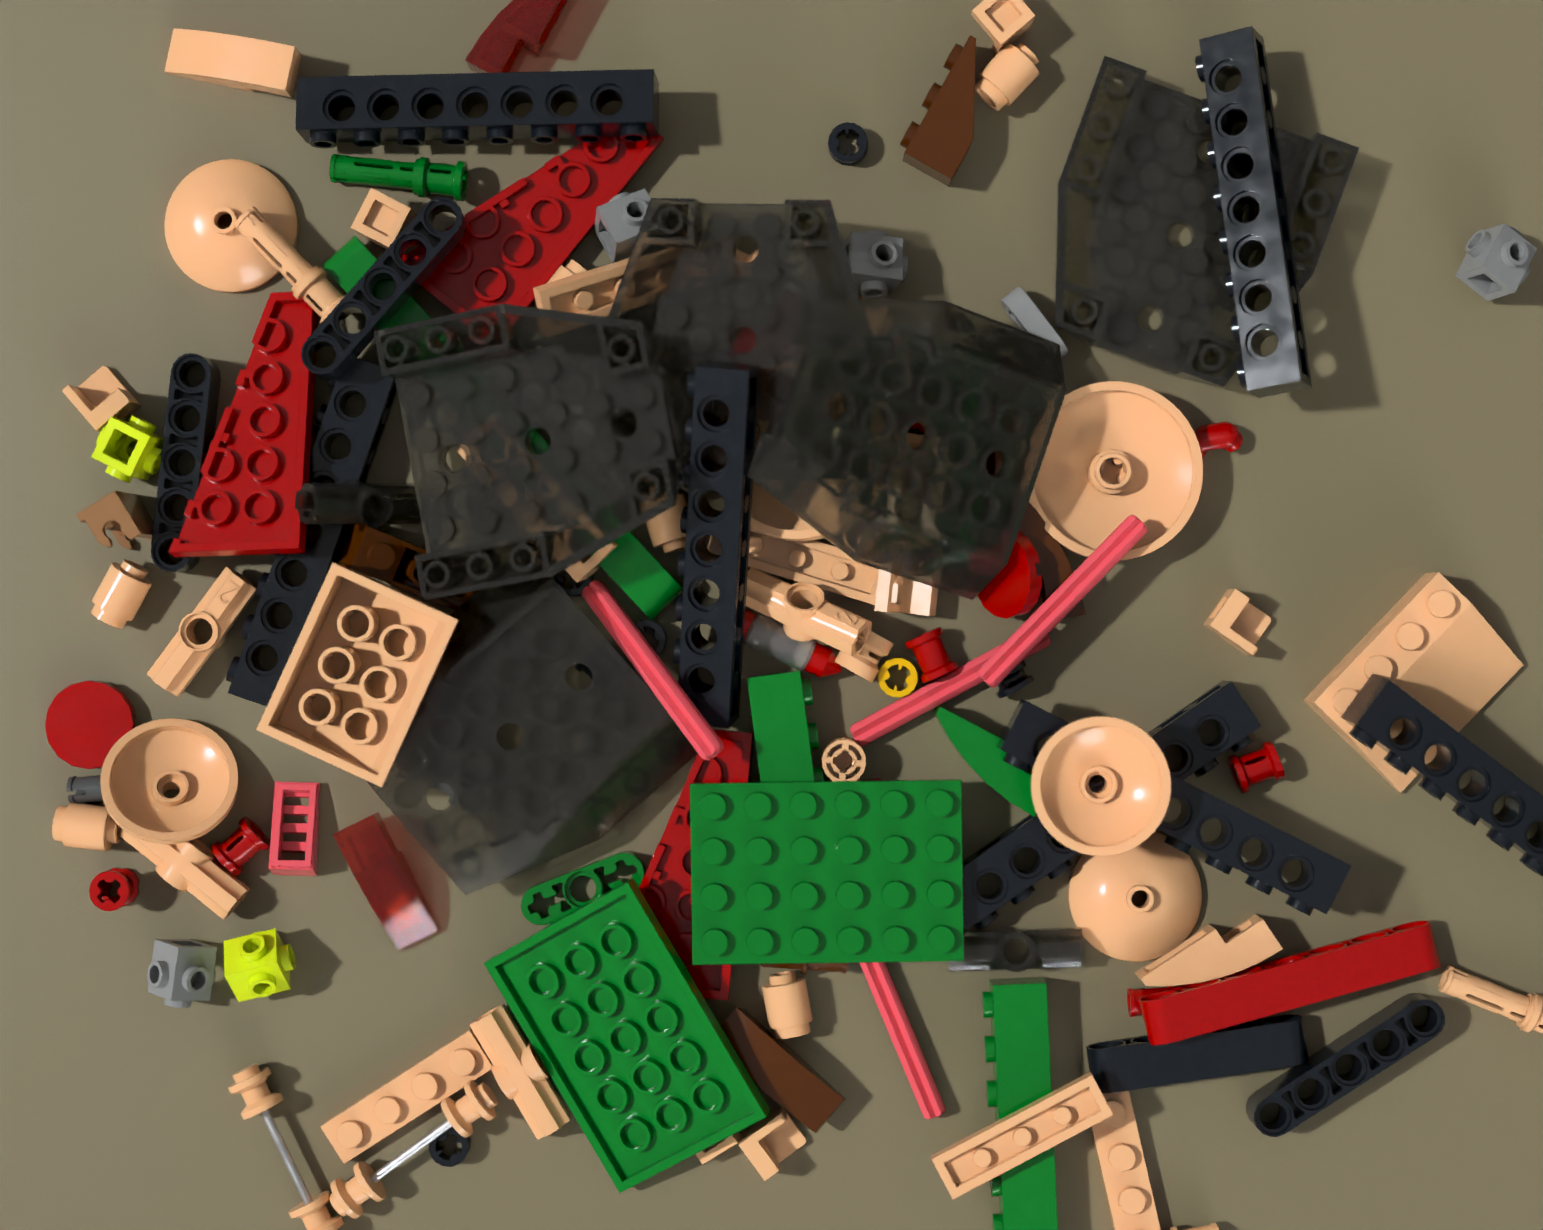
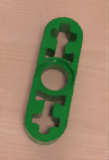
(548, 889)

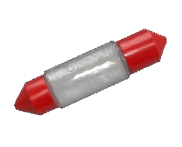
(770, 639)

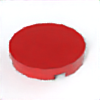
(1017, 585)
(87, 722)

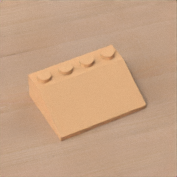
(1432, 650)
(357, 674)

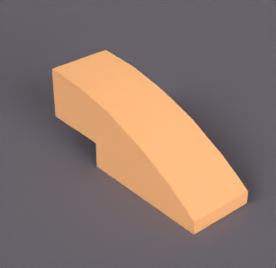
(233, 61)
(1212, 956)

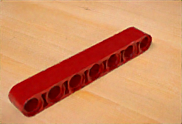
(1290, 982)

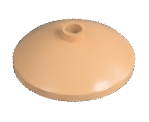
(218, 256)
(163, 758)
(1128, 804)
(1103, 905)

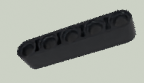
(388, 266)
(177, 442)
(1226, 1052)
(1367, 1064)

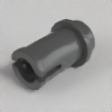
(86, 789)

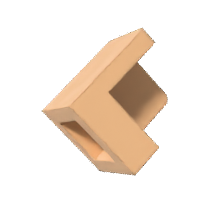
(1003, 20)
(382, 218)
(102, 398)
(1238, 621)
(771, 1141)

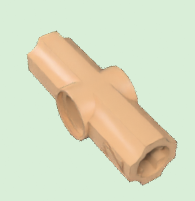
(806, 612)
(187, 655)
(193, 869)
(520, 1071)

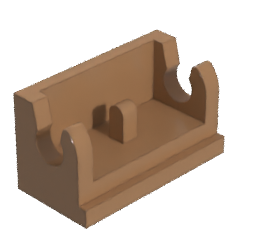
(121, 514)

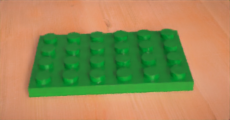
(826, 871)
(627, 1036)

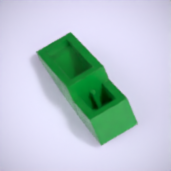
(981, 754)

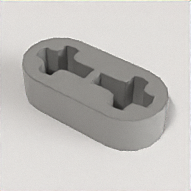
(1029, 318)

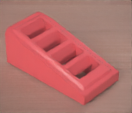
(311, 829)

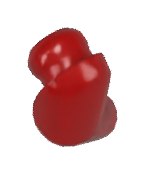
(1219, 436)

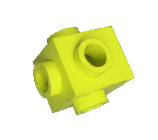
(116, 447)
(258, 964)

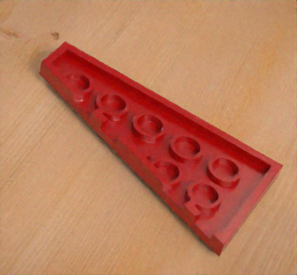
(533, 226)
(259, 447)
(669, 871)

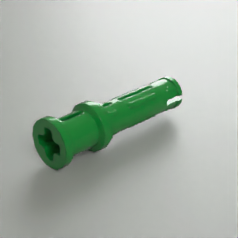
(420, 176)

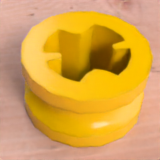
(911, 680)

